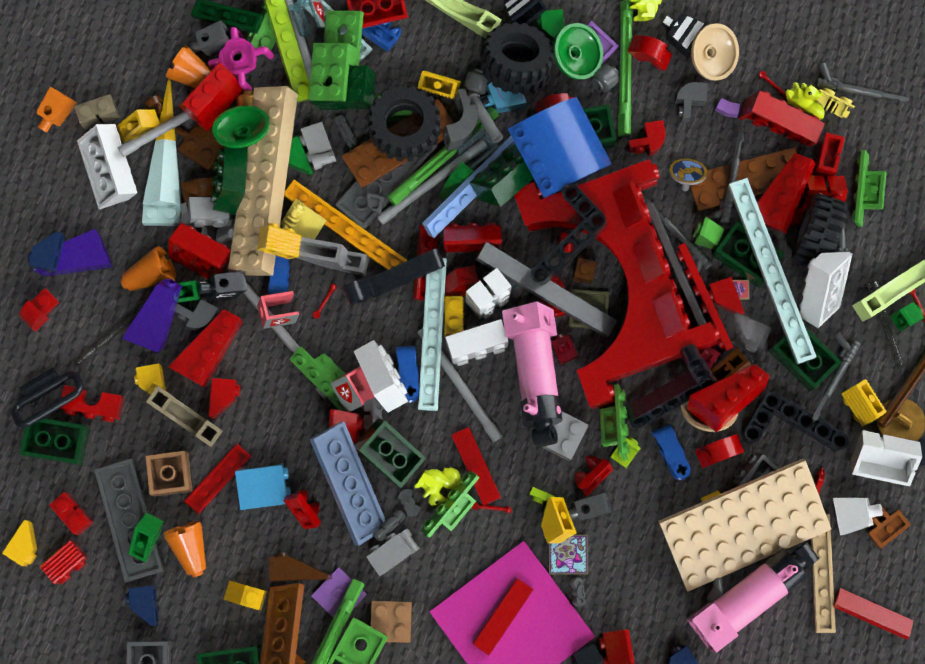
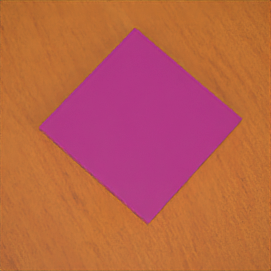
(541, 633)

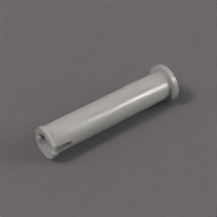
(486, 119)

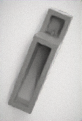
(333, 256)

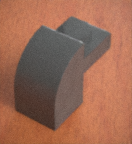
(690, 94)
(200, 318)

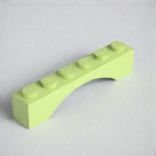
(474, 18)
(890, 292)

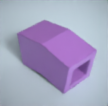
(728, 108)

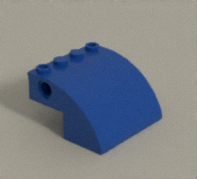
(559, 146)

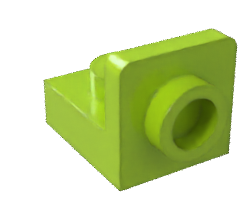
(634, 448)
(539, 496)

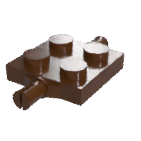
(199, 146)

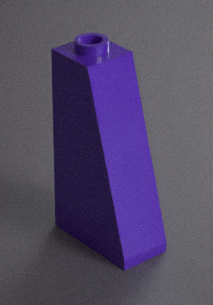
(82, 254)
(154, 319)

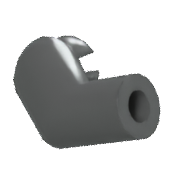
(716, 591)

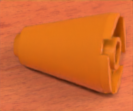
(187, 68)
(148, 271)
(188, 547)

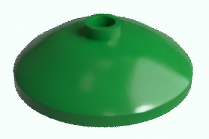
(585, 47)
(241, 126)

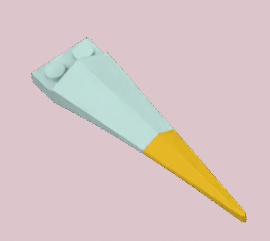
(163, 190)

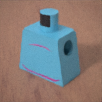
(503, 101)

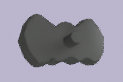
(409, 503)
(578, 592)

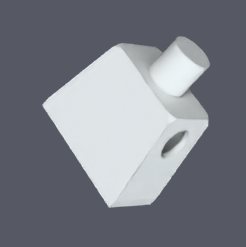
(855, 514)

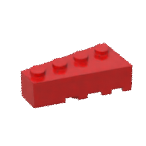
(781, 118)
(785, 193)
(207, 350)
(726, 398)

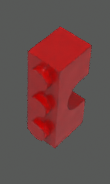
(108, 407)

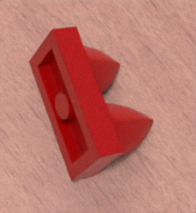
(599, 471)
(305, 514)

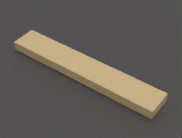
(823, 583)

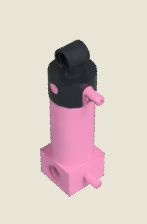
(531, 330)
(778, 576)

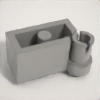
(318, 145)
(201, 213)
(393, 552)

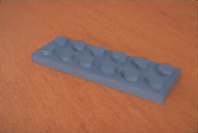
(348, 482)

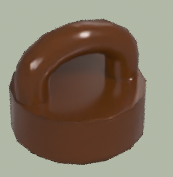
(155, 101)

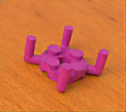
(246, 63)

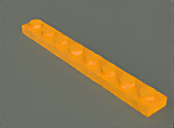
(345, 227)

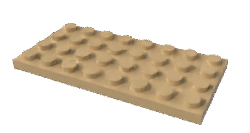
(745, 524)

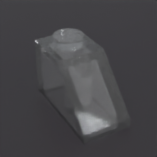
(750, 332)

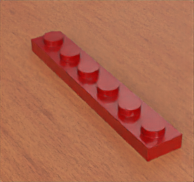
(700, 290)

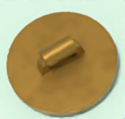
(907, 423)

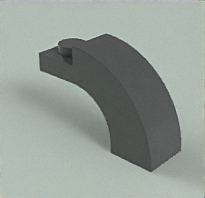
(460, 132)

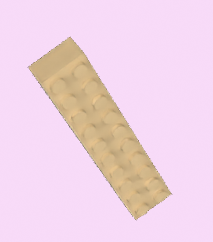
(264, 182)

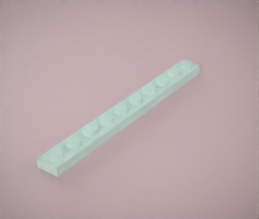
(772, 271)

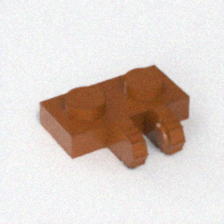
(888, 528)

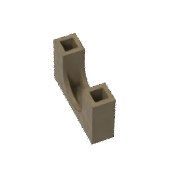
(182, 414)

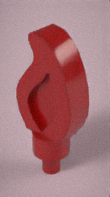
(819, 480)

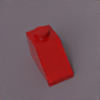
(460, 281)
(726, 296)
(222, 395)

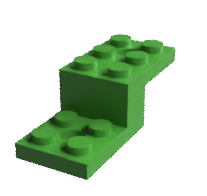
(335, 56)
(348, 653)

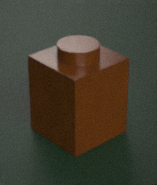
(584, 271)

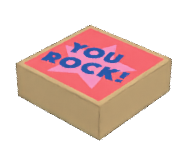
(742, 288)

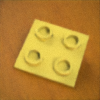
(843, 102)
(303, 220)

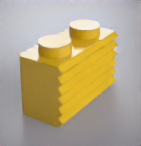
(439, 84)
(279, 241)
(453, 314)
(863, 403)

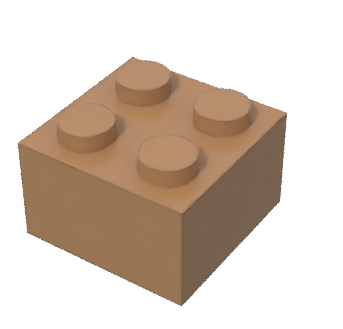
(169, 473)
(392, 620)

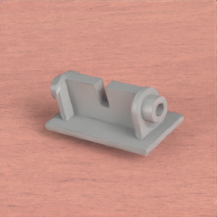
(375, 409)

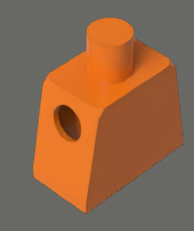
(54, 109)

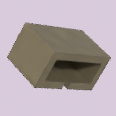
(102, 106)

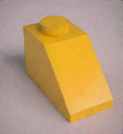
(137, 124)
(150, 374)
(557, 521)
(22, 545)
(245, 595)

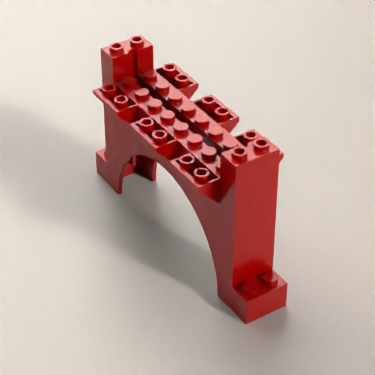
(654, 318)

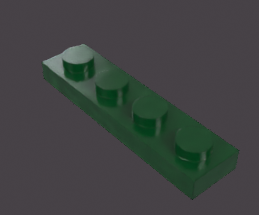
(230, 16)

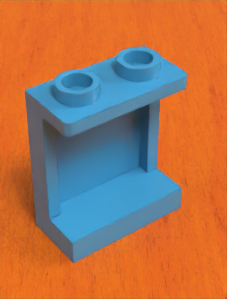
(262, 486)

